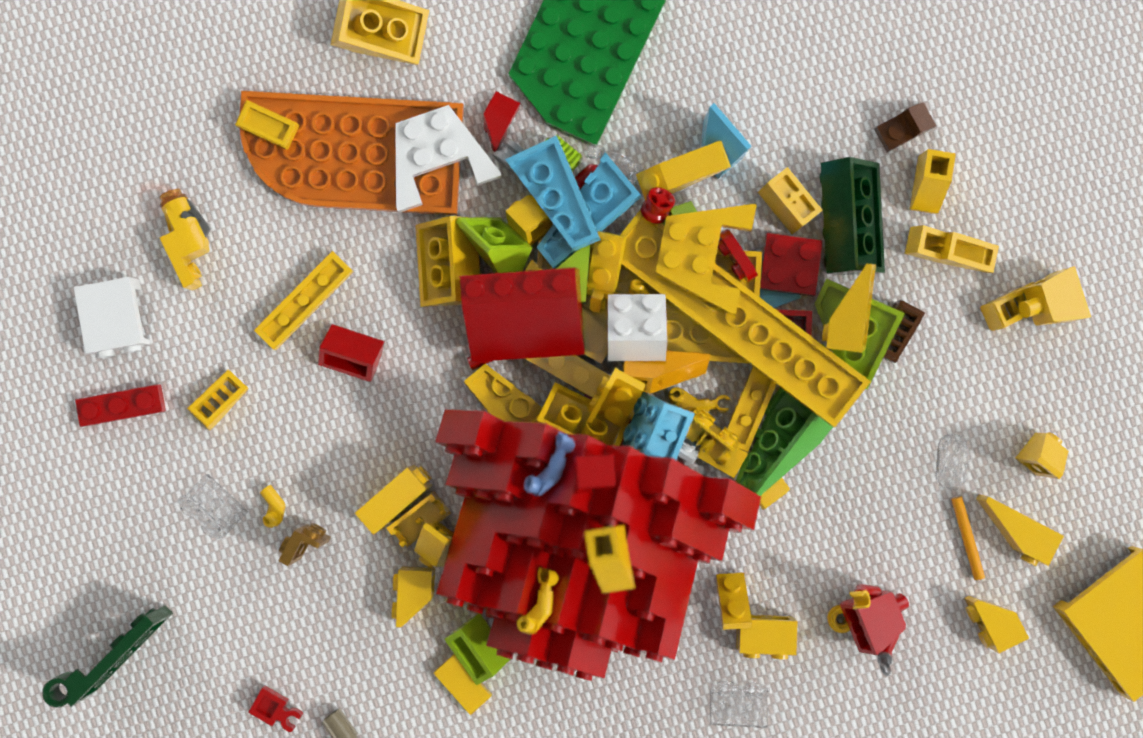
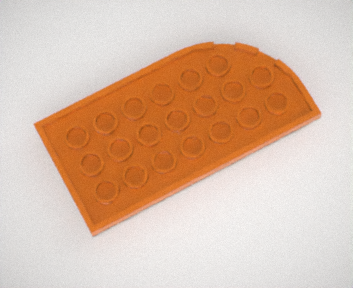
(346, 153)

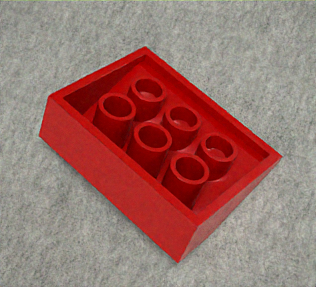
(523, 314)

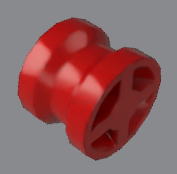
(657, 205)

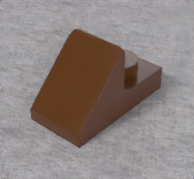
(905, 127)

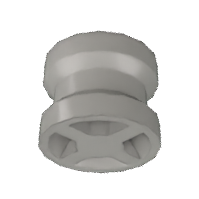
(509, 149)

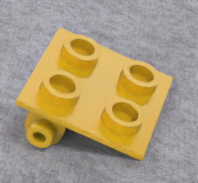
(725, 438)

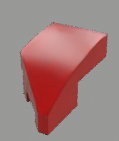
(499, 117)

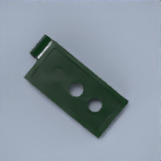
(123, 647)

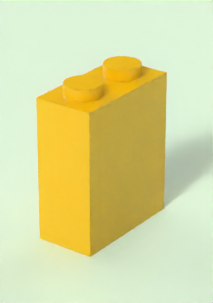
(394, 498)

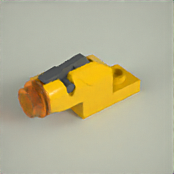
(187, 236)

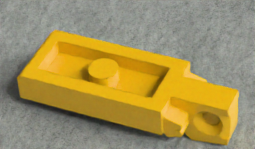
(605, 269)

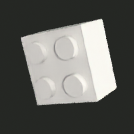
(637, 327)

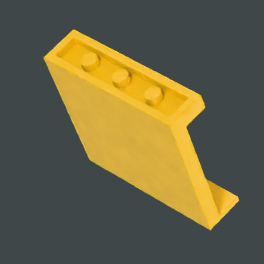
(1110, 623)

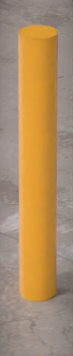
(968, 538)

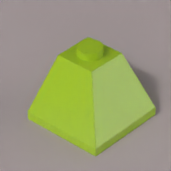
(496, 243)

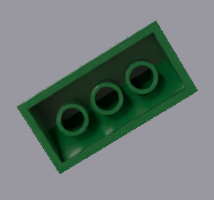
(852, 216)

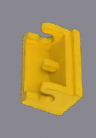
(789, 200)
(409, 525)

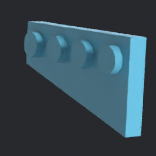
(554, 187)
(606, 197)

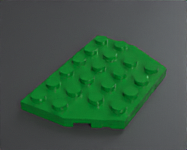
(581, 60)

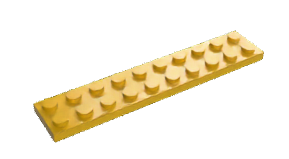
(755, 333)

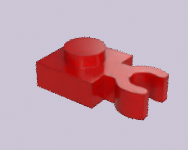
(270, 707)

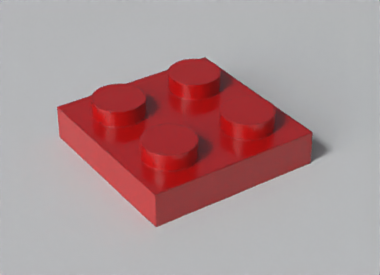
(790, 264)

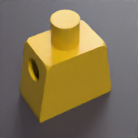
(1055, 299)

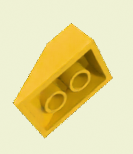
(381, 29)
(850, 321)

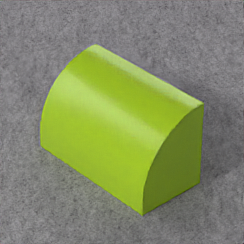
(470, 648)

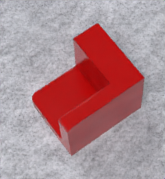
(594, 472)

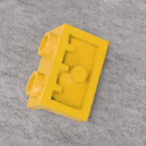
(616, 399)

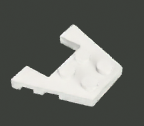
(433, 143)

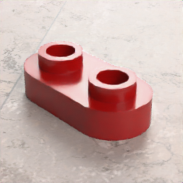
(742, 265)

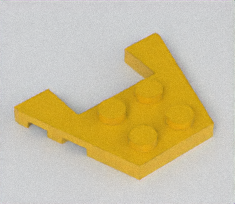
(691, 248)

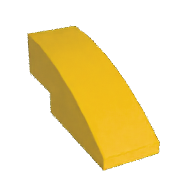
(951, 249)

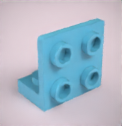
(657, 427)

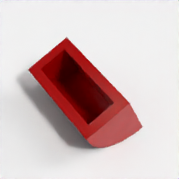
(350, 352)

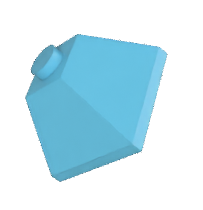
(719, 128)

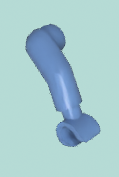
(547, 478)

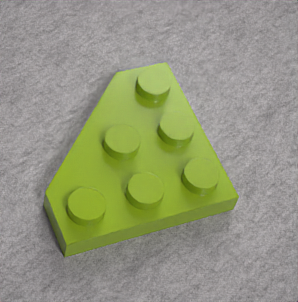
(882, 327)

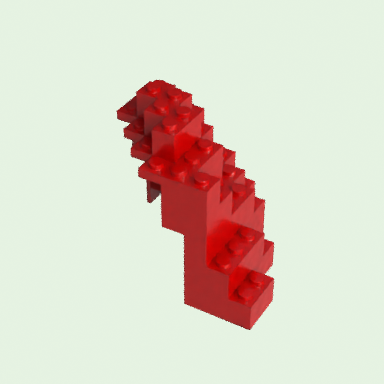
(509, 534)

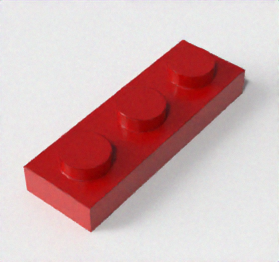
(120, 405)

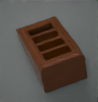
(906, 335)

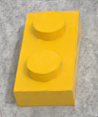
(733, 601)

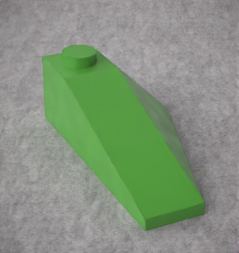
(781, 443)

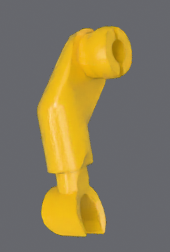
(688, 402)
(543, 608)

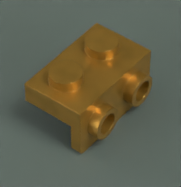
(296, 545)

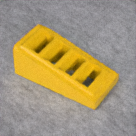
(996, 313)
(211, 392)

